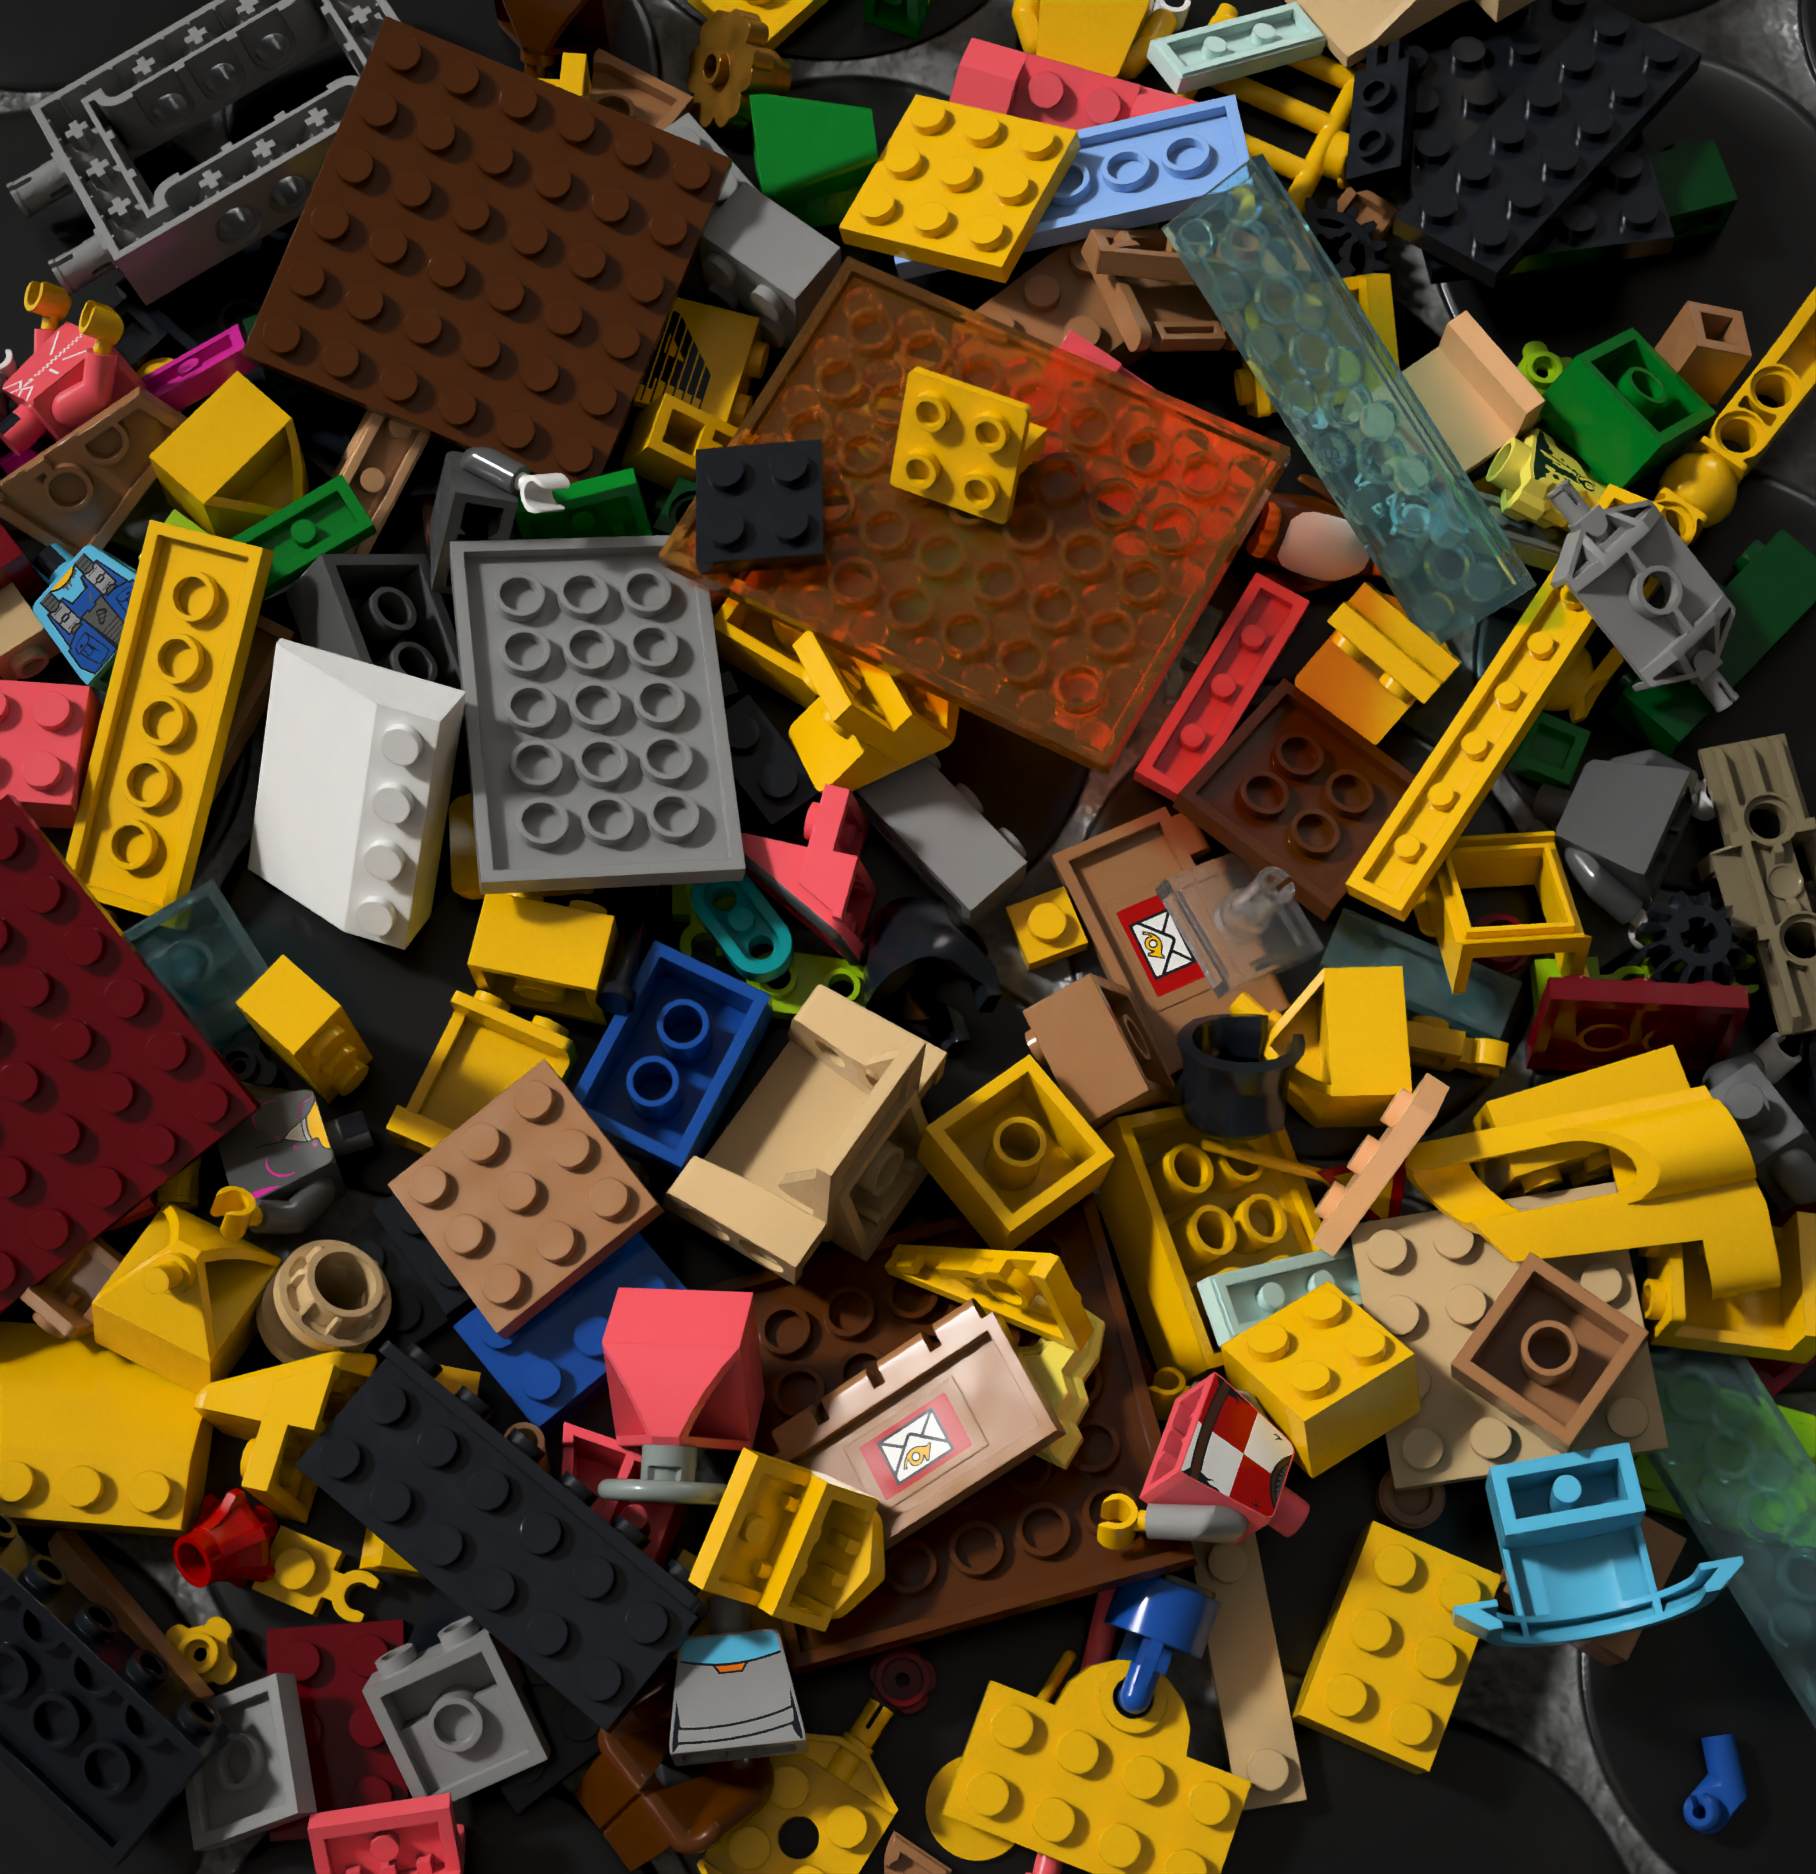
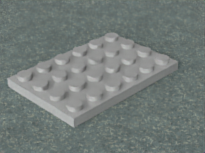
(592, 717)

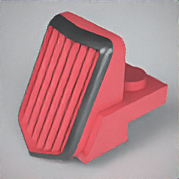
(826, 880)

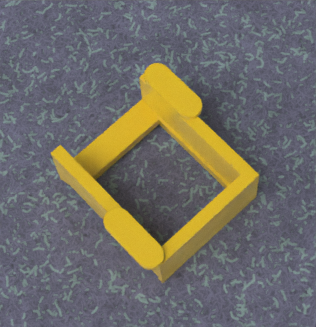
(1502, 862)

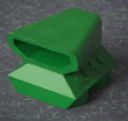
(812, 155)

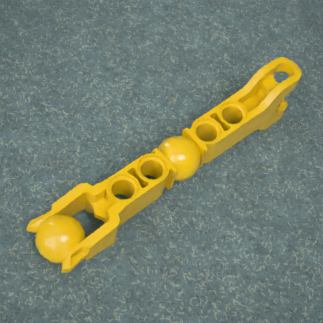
(1703, 484)

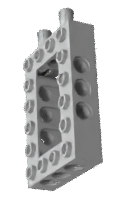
(165, 89)

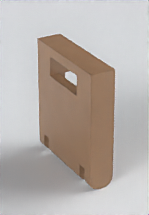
(1154, 311)

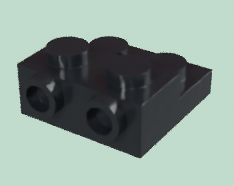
(421, 1285)

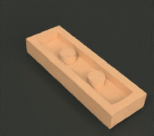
(1377, 1162)

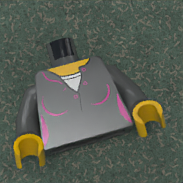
(284, 1164)

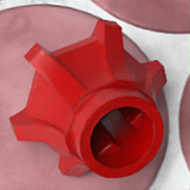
(227, 1542)

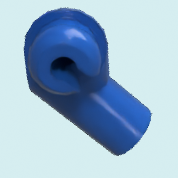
(1721, 1790)

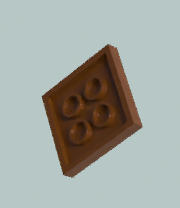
(1297, 795)

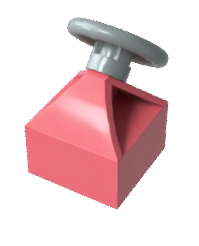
(681, 1382)

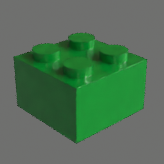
(1624, 410)

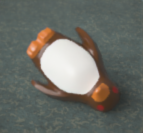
(1308, 540)

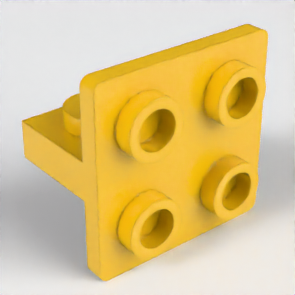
(963, 445)

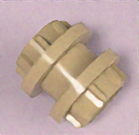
(323, 1302)

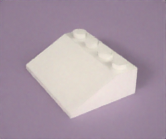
(355, 790)

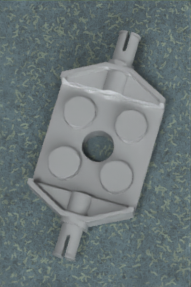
(1606, 570)

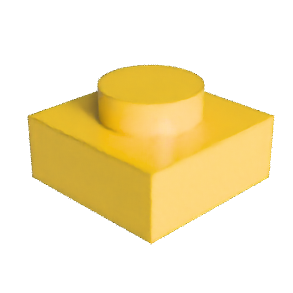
(1046, 928)

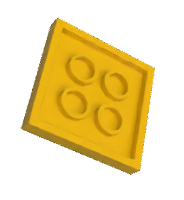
(960, 188)

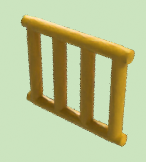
(1304, 172)

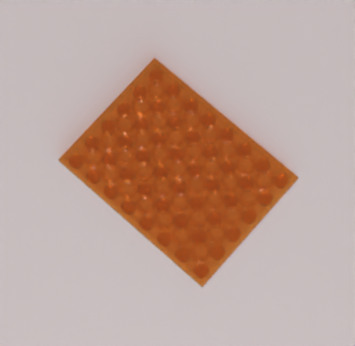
(1026, 622)

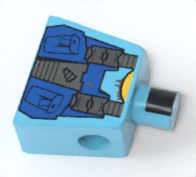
(84, 607)

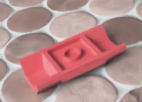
(1050, 90)

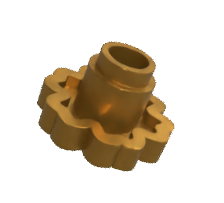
(731, 68)

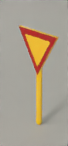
(1385, 1206)

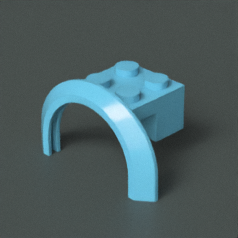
(1579, 1554)

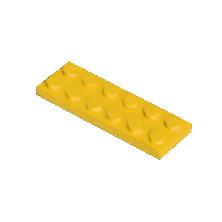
(167, 716)

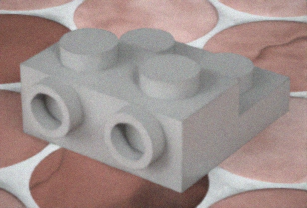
(455, 1712)

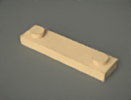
(1248, 1674)

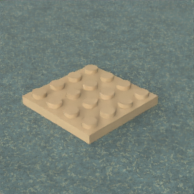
(1432, 1290)

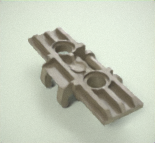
(1763, 873)

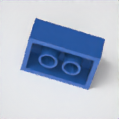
(673, 1059)
(557, 1357)

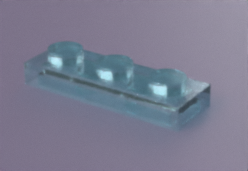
(1368, 943)

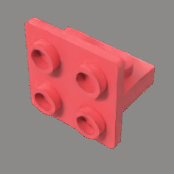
(389, 1838)

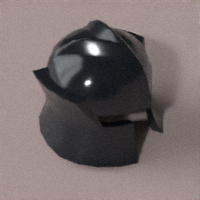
(1229, 1097)

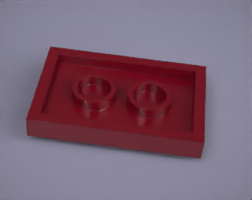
(1602, 1021)
(342, 1737)

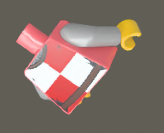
(1213, 1471)

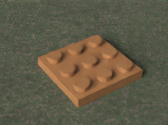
(525, 1199)

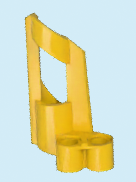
(1676, 1175)

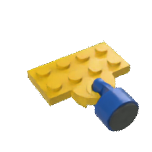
(1107, 1764)

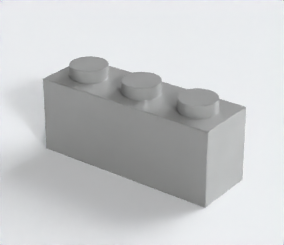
(944, 838)

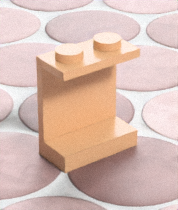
(1473, 393)

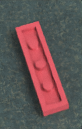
(1222, 685)

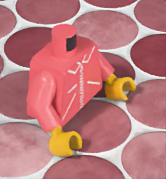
(70, 373)

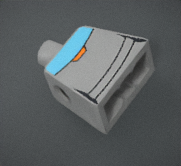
(733, 1693)

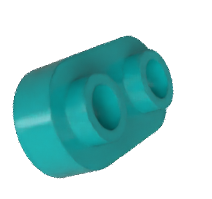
(744, 927)

